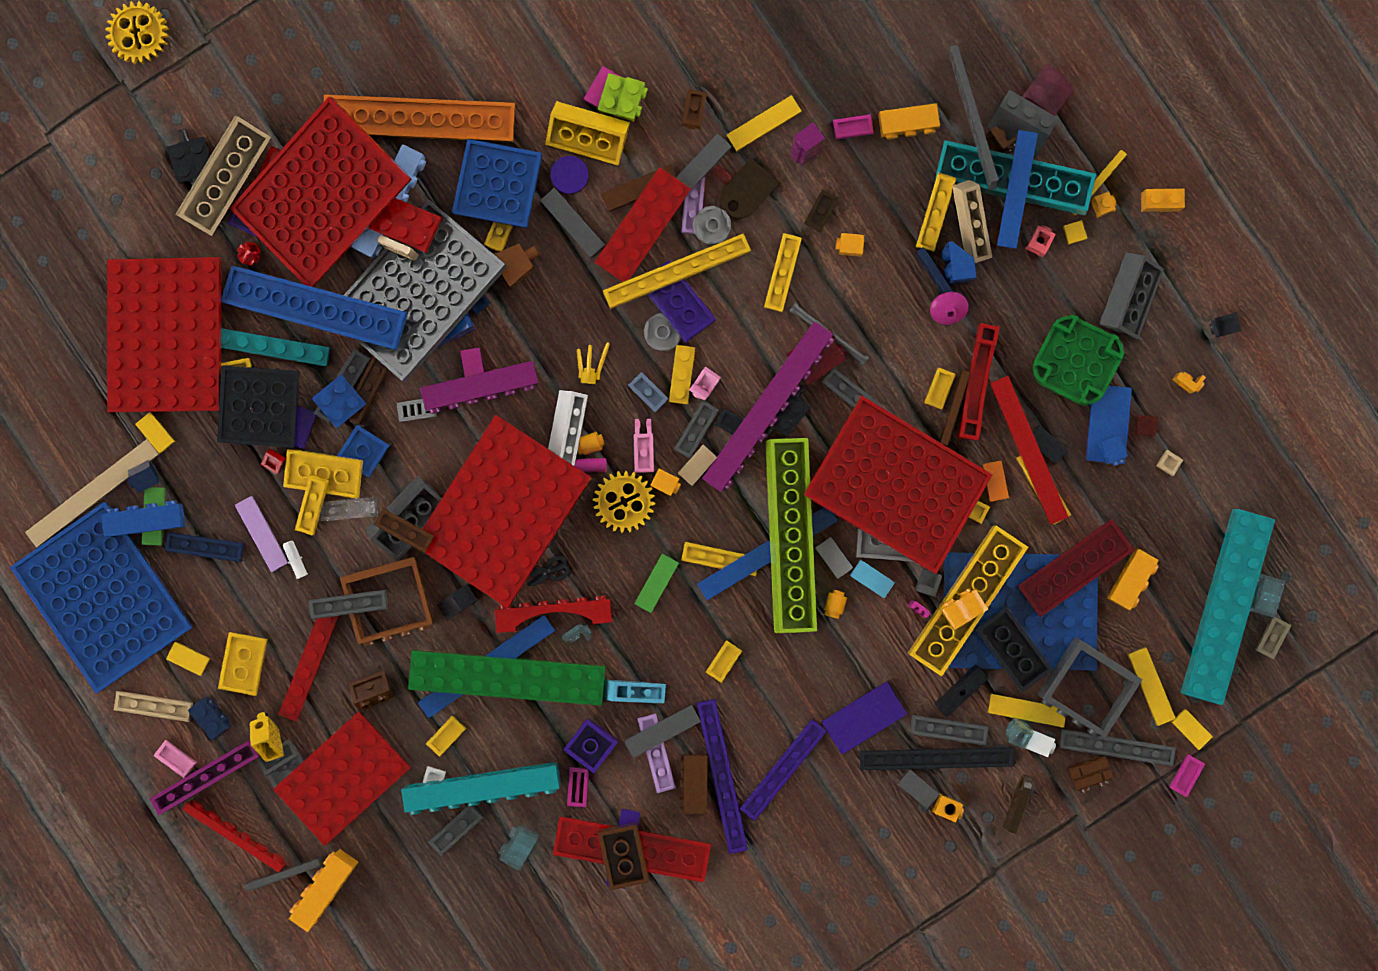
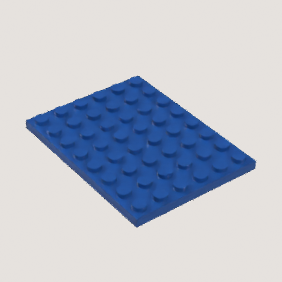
(100, 599)
(1049, 633)

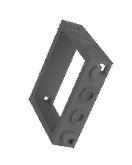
(1059, 672)

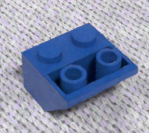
(959, 264)

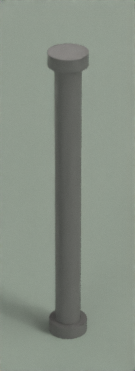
(848, 348)

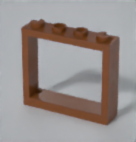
(403, 630)

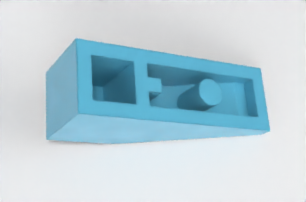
(633, 691)

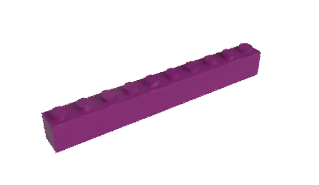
(768, 405)

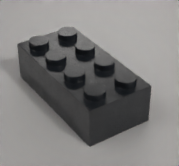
(1013, 649)

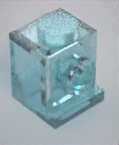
(1015, 731)

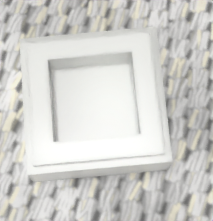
(433, 774)

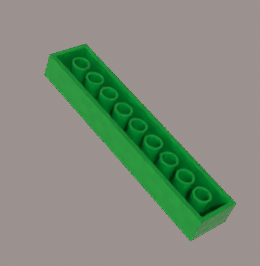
(506, 677)

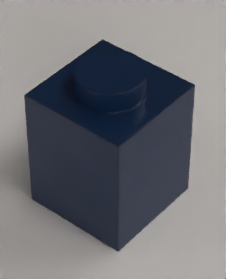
(142, 476)

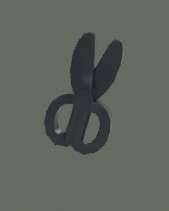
(543, 573)

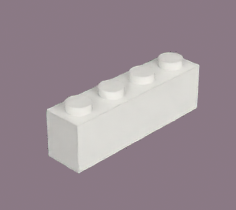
(567, 424)

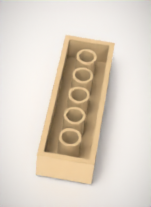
(223, 175)

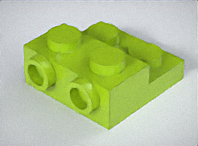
(622, 97)

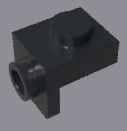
(1225, 325)

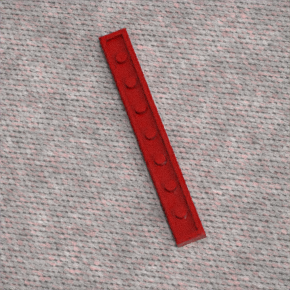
(1029, 450)

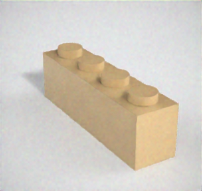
(972, 220)

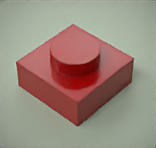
(273, 461)

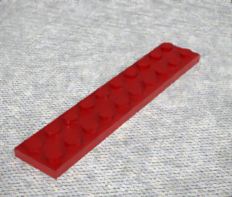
(398, 221)

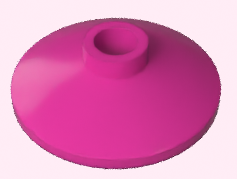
(949, 302)

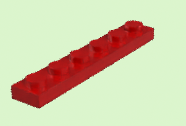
(308, 667)
(228, 831)

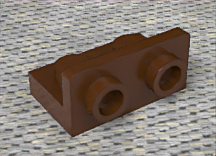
(997, 141)
(371, 690)

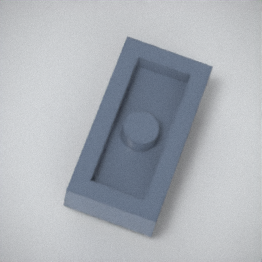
(648, 392)

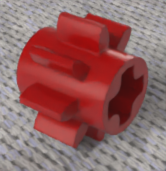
(248, 253)

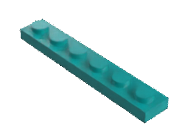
(275, 347)

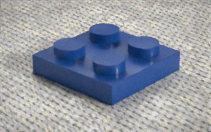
(339, 401)
(365, 447)

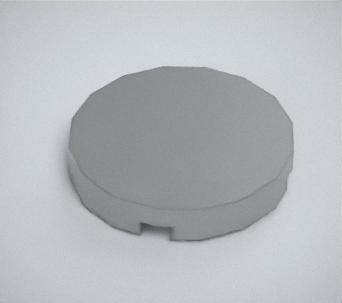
(712, 225)
(660, 333)

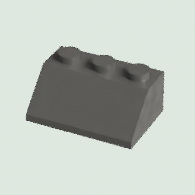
(1020, 114)

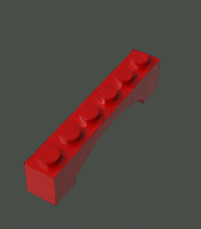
(976, 386)
(597, 610)

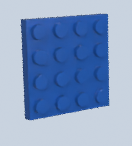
(497, 183)

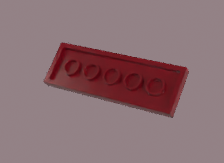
(1075, 568)

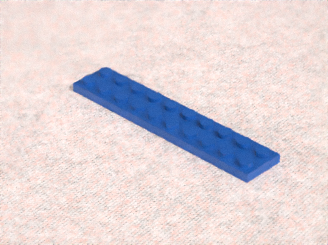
(314, 307)

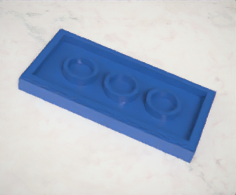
(1108, 419)

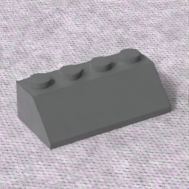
(1131, 295)
(413, 504)

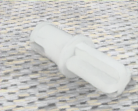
(295, 559)

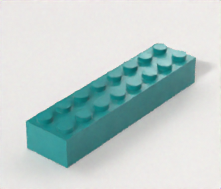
(1048, 183)
(480, 787)

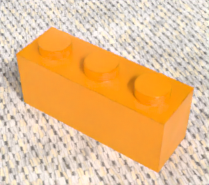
(909, 121)
(1133, 579)

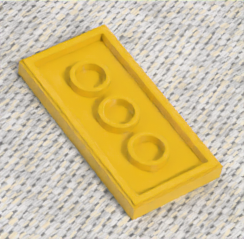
(341, 472)

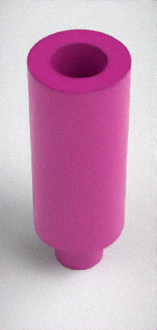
(591, 465)

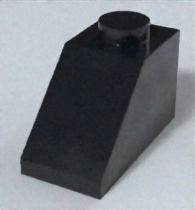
(458, 601)

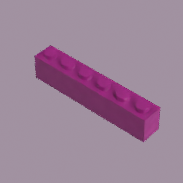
(479, 386)
(204, 777)

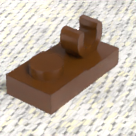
(694, 109)

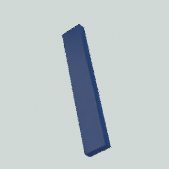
(1017, 189)

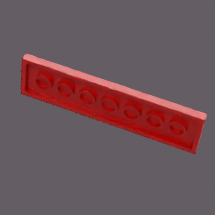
(662, 853)

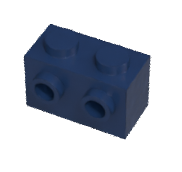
(210, 718)

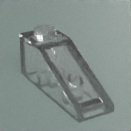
(349, 509)

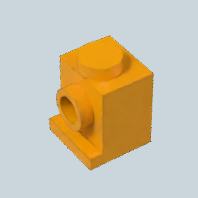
(1103, 204)

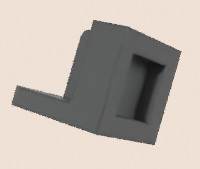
(928, 582)

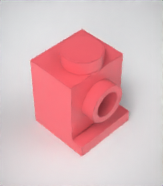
(1047, 236)

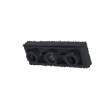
(961, 690)

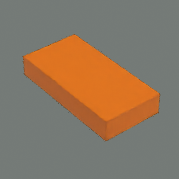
(997, 485)

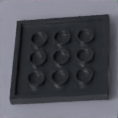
(258, 406)

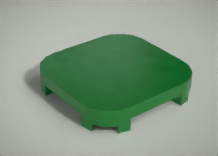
(1077, 360)

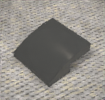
(281, 767)

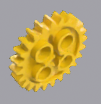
(120, 36)
(631, 517)

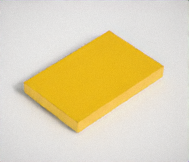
(242, 663)

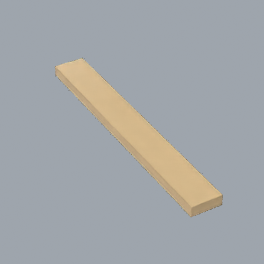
(90, 494)

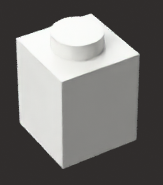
(1041, 744)

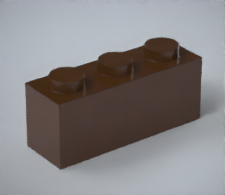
(694, 784)

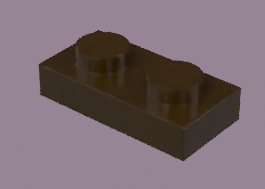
(821, 211)

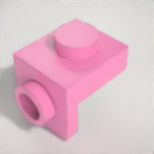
(704, 384)

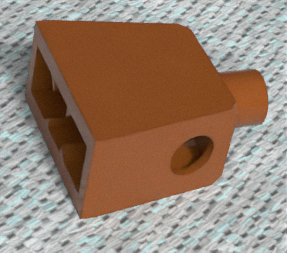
(517, 262)

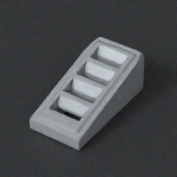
(414, 402)

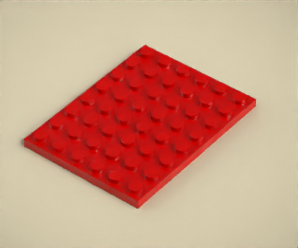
(320, 193)
(163, 334)
(898, 484)
(503, 510)

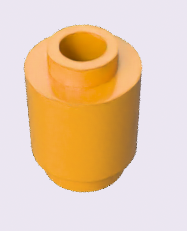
(590, 443)
(835, 604)

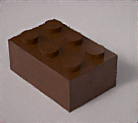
(623, 855)

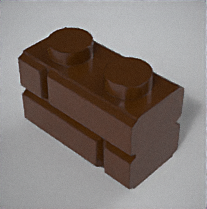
(1090, 773)

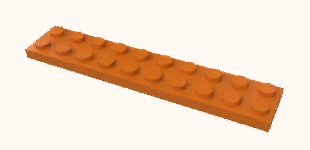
(431, 118)

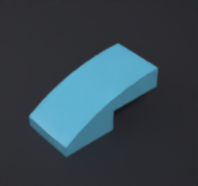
(872, 579)

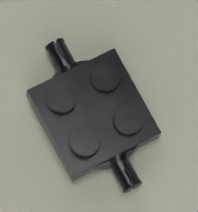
(188, 157)
(791, 415)

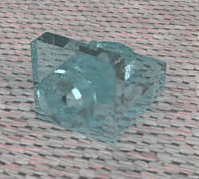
(573, 634)

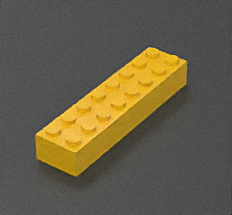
(984, 572)

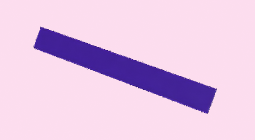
(722, 776)

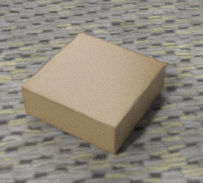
(1169, 462)

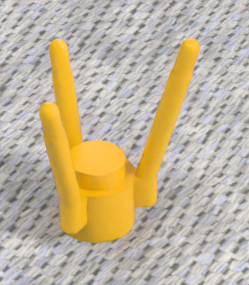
(589, 375)

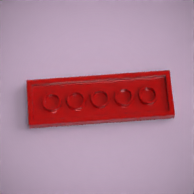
(643, 225)

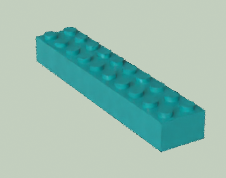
(1227, 606)

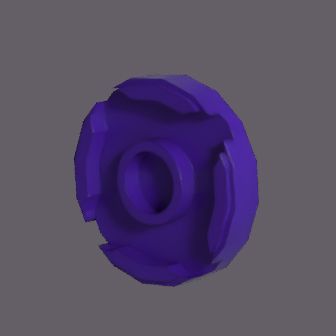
(569, 174)

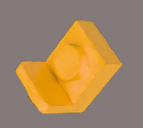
(1185, 381)

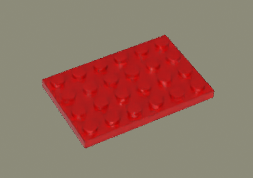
(341, 778)

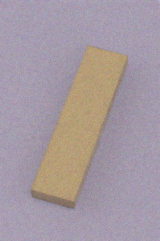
(153, 706)

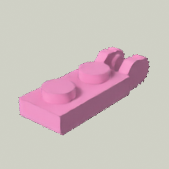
(643, 448)

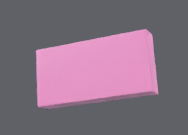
(175, 759)

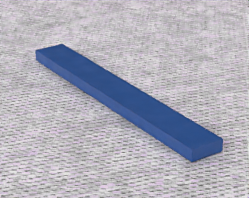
(754, 560)
(511, 648)

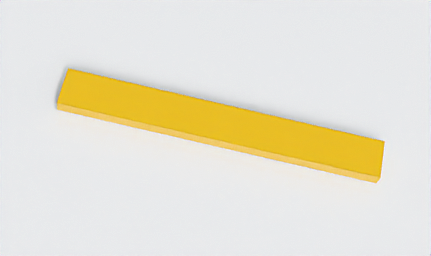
(676, 271)

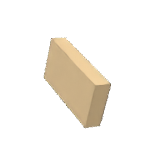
(397, 248)
(697, 465)

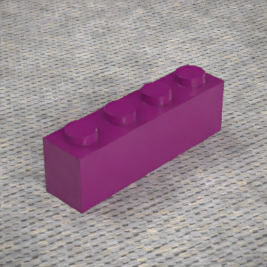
(807, 144)

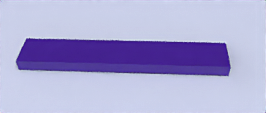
(783, 769)

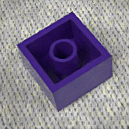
(590, 745)

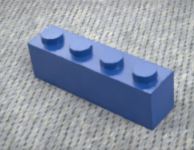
(143, 520)

